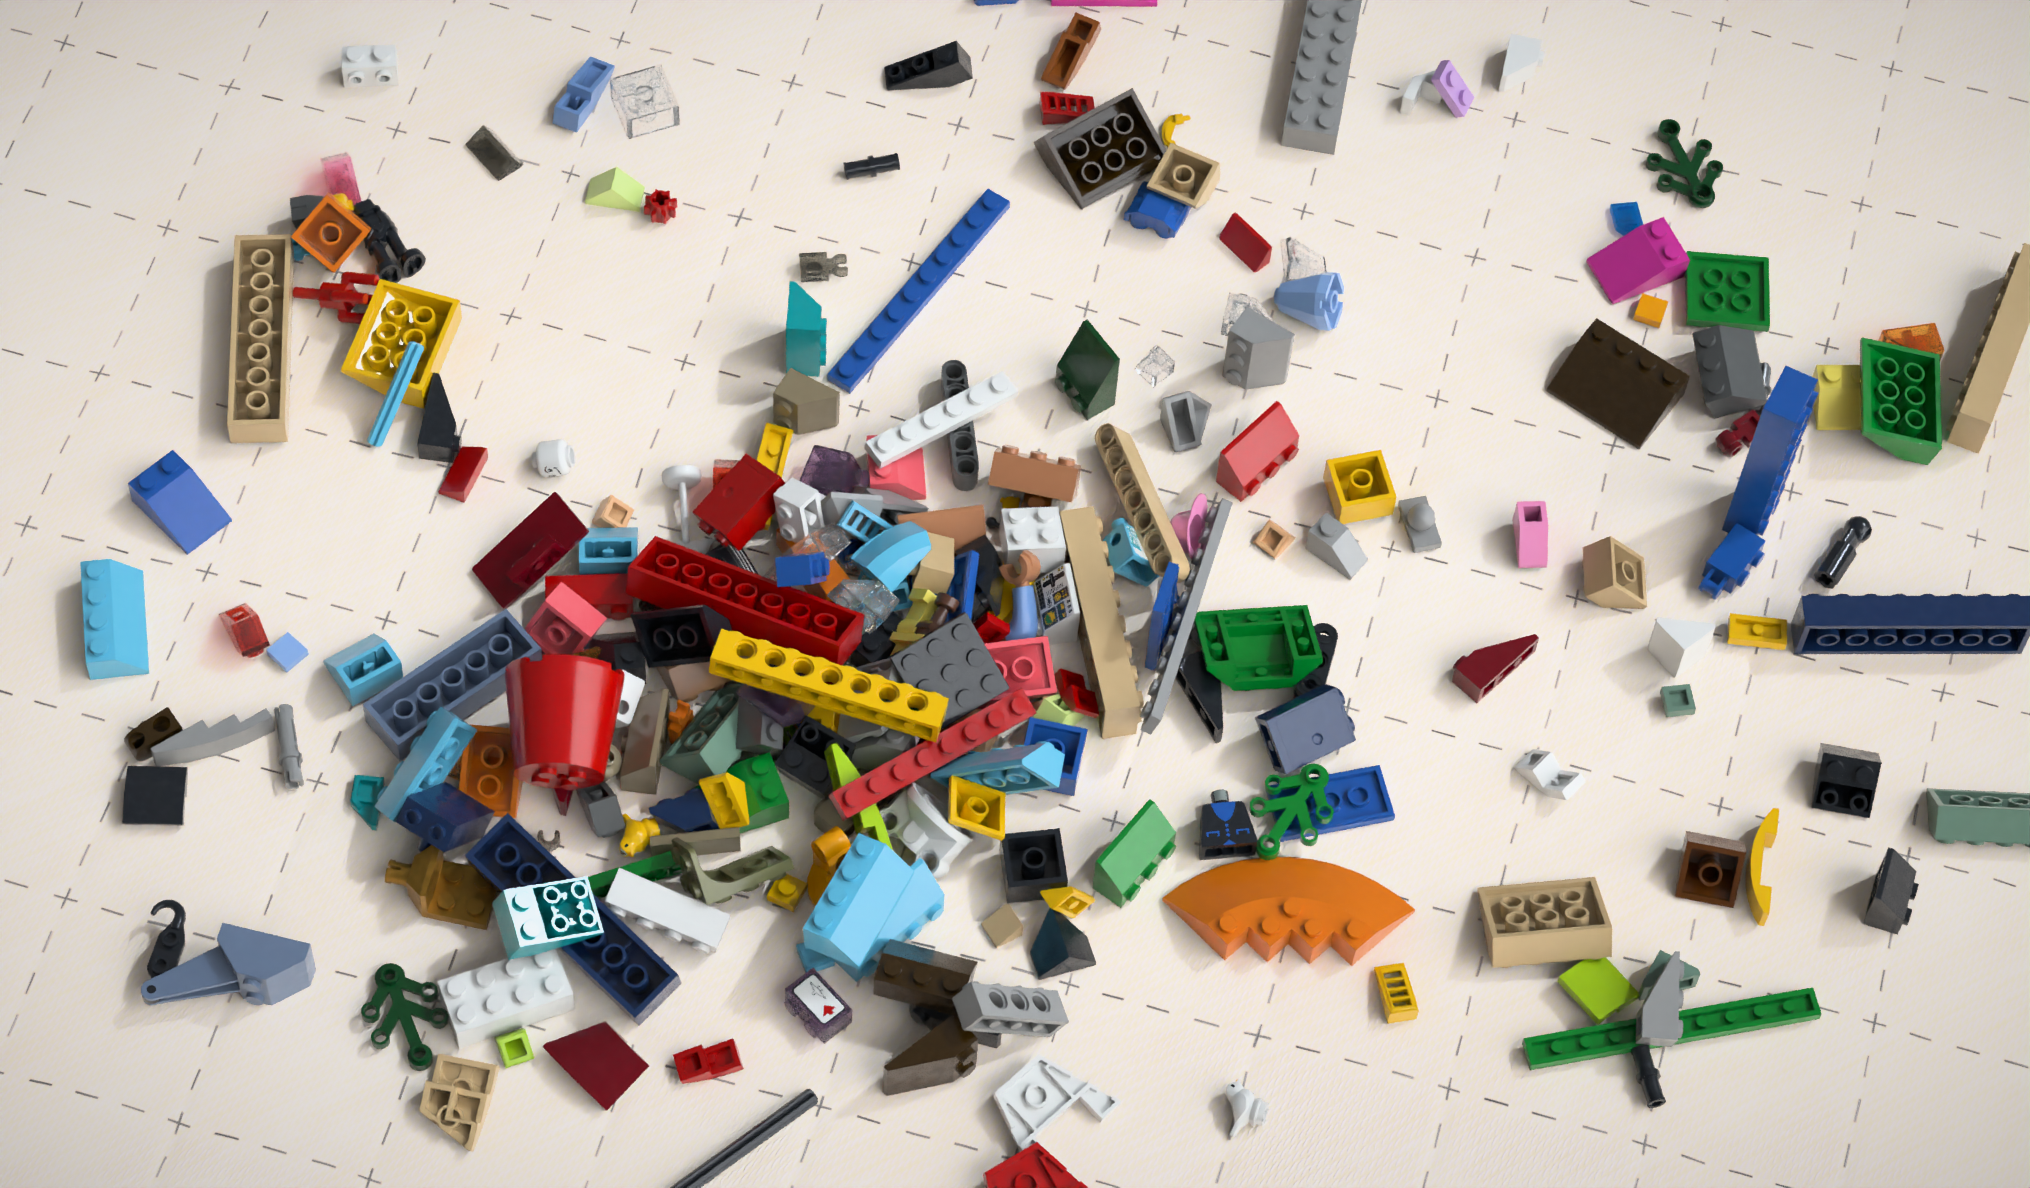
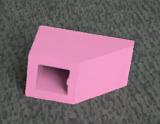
(1531, 534)

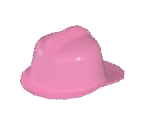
(1190, 524)

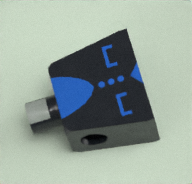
(1225, 829)

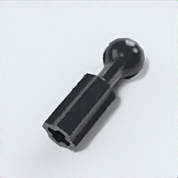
(1843, 552)

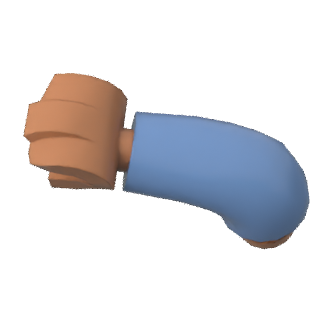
(1024, 615)

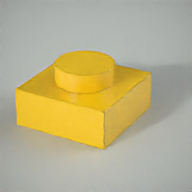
(787, 892)

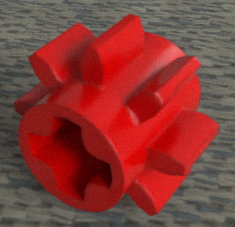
(660, 206)

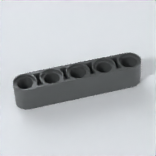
(963, 436)

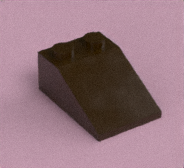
(933, 1060)

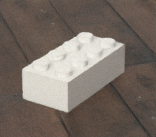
(505, 996)

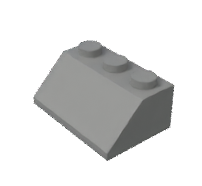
(1257, 352)

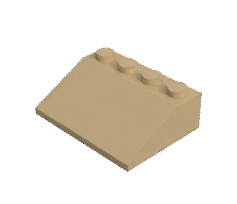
(1545, 922)

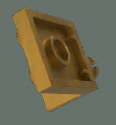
(444, 889)

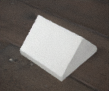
(1679, 643)

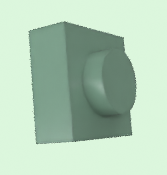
(1678, 700)

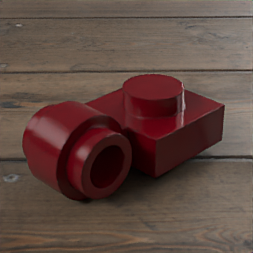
(1742, 430)

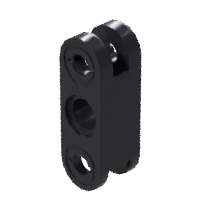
(1327, 646)

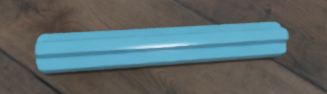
(395, 394)

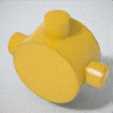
(1010, 502)

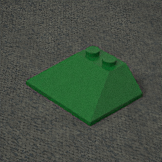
(1259, 646)

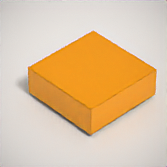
(1650, 310)

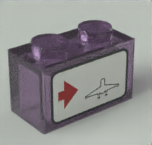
(817, 1006)

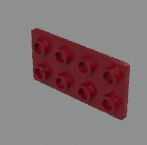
(530, 550)

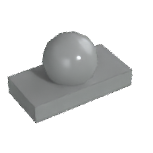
(1420, 524)

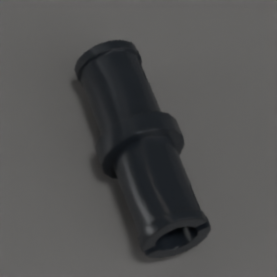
(871, 166)
(1648, 1076)

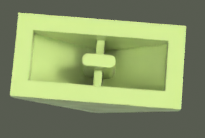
(615, 190)

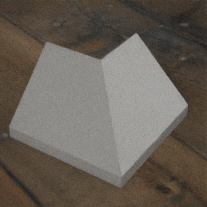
(836, 503)

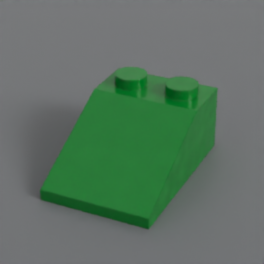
(764, 791)

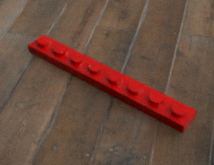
(932, 755)

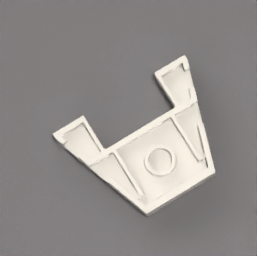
(1041, 1095)

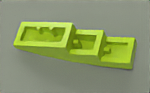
(844, 772)

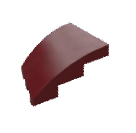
(598, 1061)

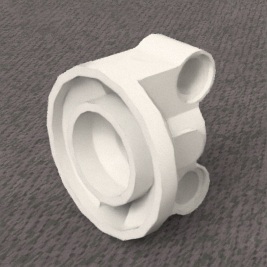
(925, 828)

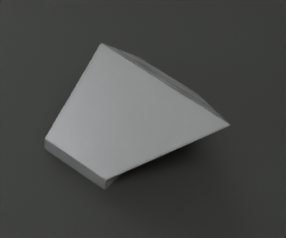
(1184, 419)

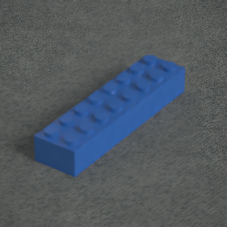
(1772, 451)

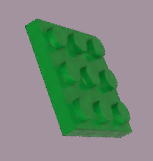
(1727, 291)

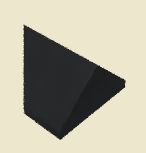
(1060, 947)

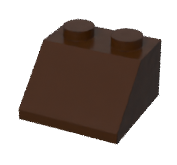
(1710, 869)

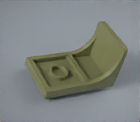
(723, 882)

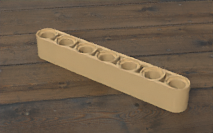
(1141, 500)

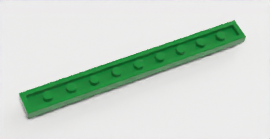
(1698, 1024)

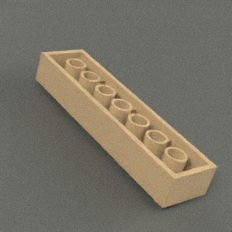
(260, 339)
(1993, 357)
(1100, 626)

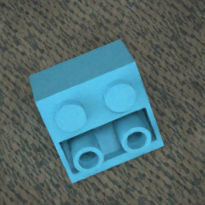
(608, 550)
(365, 668)

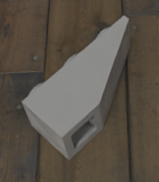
(1659, 1014)

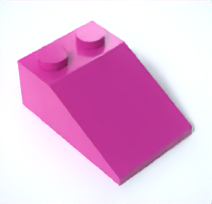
(1639, 261)

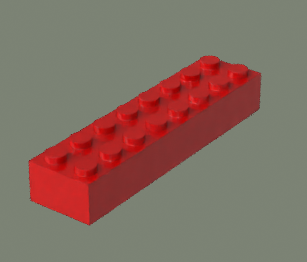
(753, 604)

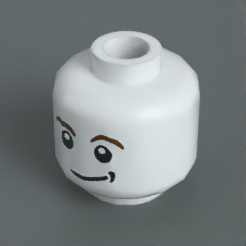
(553, 458)

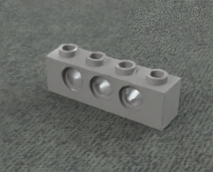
(1010, 1009)

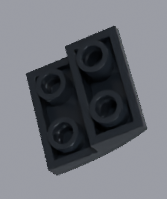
(155, 795)

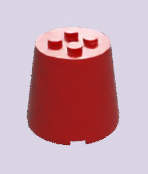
(562, 719)

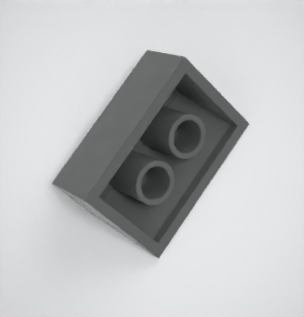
(1729, 369)

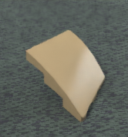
(459, 1097)

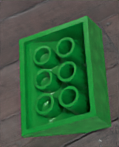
(1901, 400)

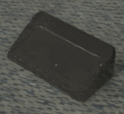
(493, 153)

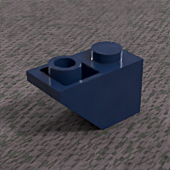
(685, 812)

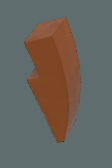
(1071, 51)

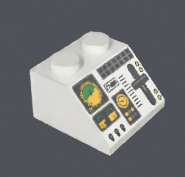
(1057, 606)

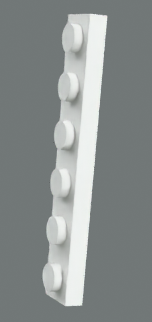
(941, 419)

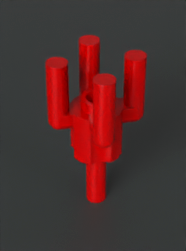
(341, 296)

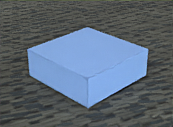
(287, 652)

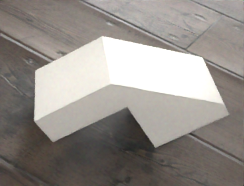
(1419, 87)
(1545, 774)

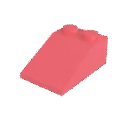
(1025, 666)

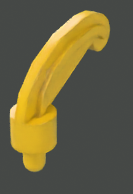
(1169, 126)

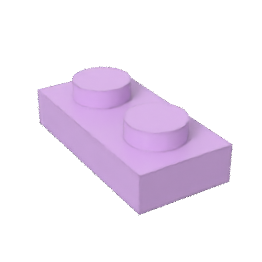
(1452, 88)

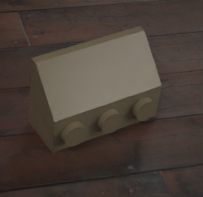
(645, 744)

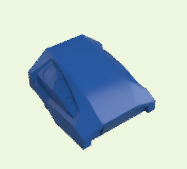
(1156, 212)

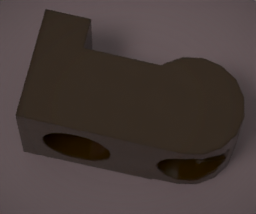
(152, 732)

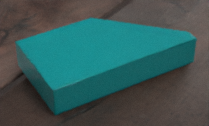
(364, 798)

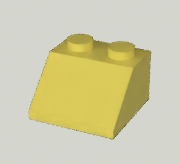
(1838, 397)

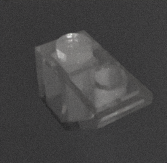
(866, 598)

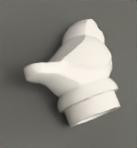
(1245, 1107)

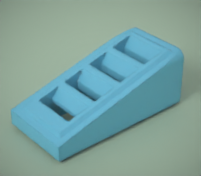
(863, 512)

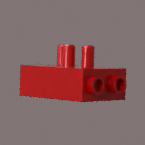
(739, 503)

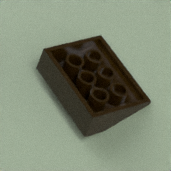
(1102, 149)
(1618, 383)

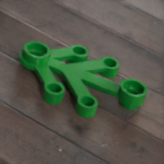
(1293, 806)

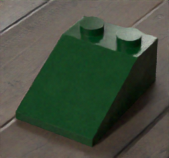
(1088, 372)

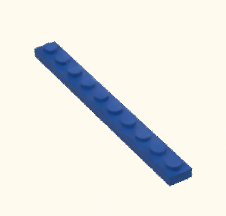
(918, 291)

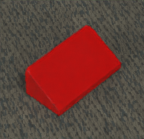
(1246, 243)
(464, 473)

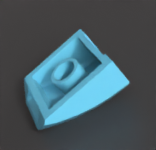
(893, 554)

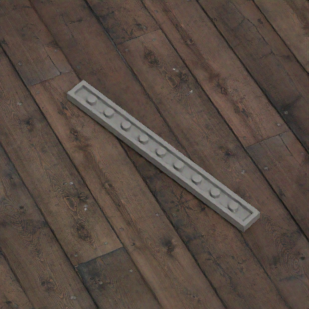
(1183, 621)

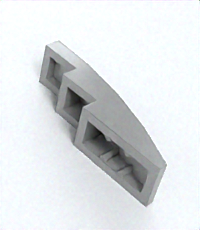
(204, 742)

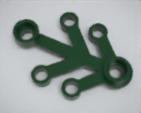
(1684, 167)
(402, 1010)

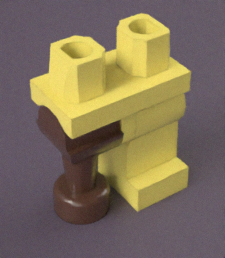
(923, 617)

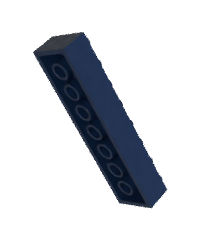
(1911, 624)
(614, 960)

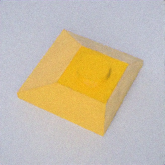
(976, 807)

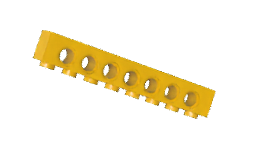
(835, 697)

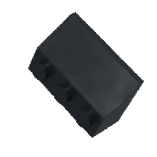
(678, 634)

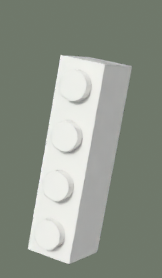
(666, 910)

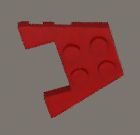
(1031, 1169)

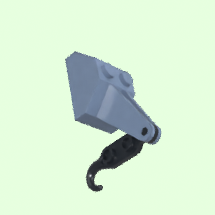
(245, 961)

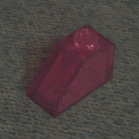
(341, 176)

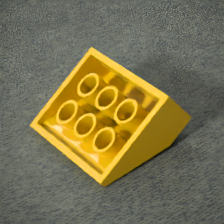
(392, 321)

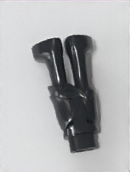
(384, 233)

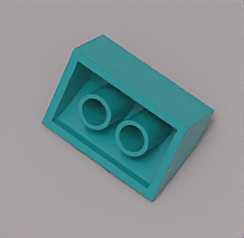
(805, 333)

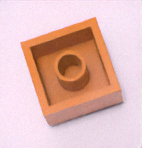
(331, 232)

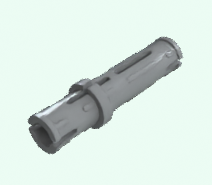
(290, 757)

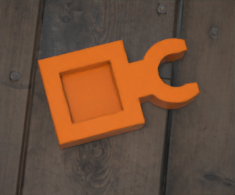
(679, 720)

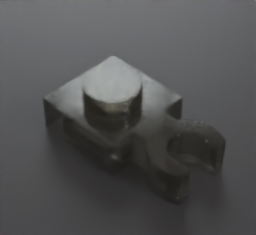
(817, 266)

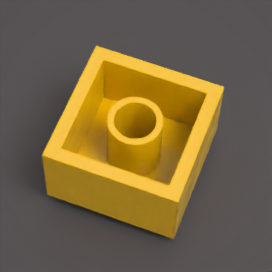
(1359, 487)

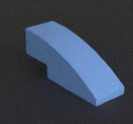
(582, 94)

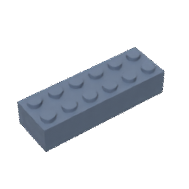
(456, 679)

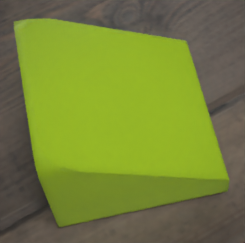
(514, 1047)

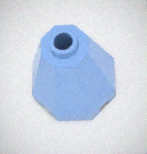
(1312, 299)

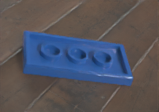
(1162, 616)
(1357, 801)

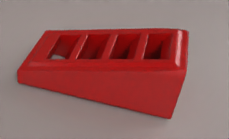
(1059, 100)

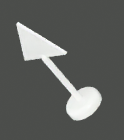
(682, 478)

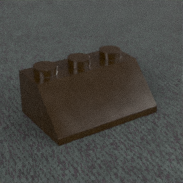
(922, 976)

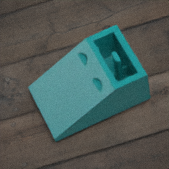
(546, 916)

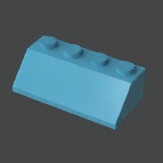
(114, 619)
(428, 762)
(1007, 769)
(857, 902)
(918, 904)

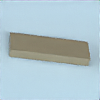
(702, 841)

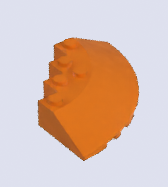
(1288, 903)

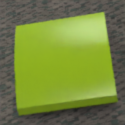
(1598, 988)

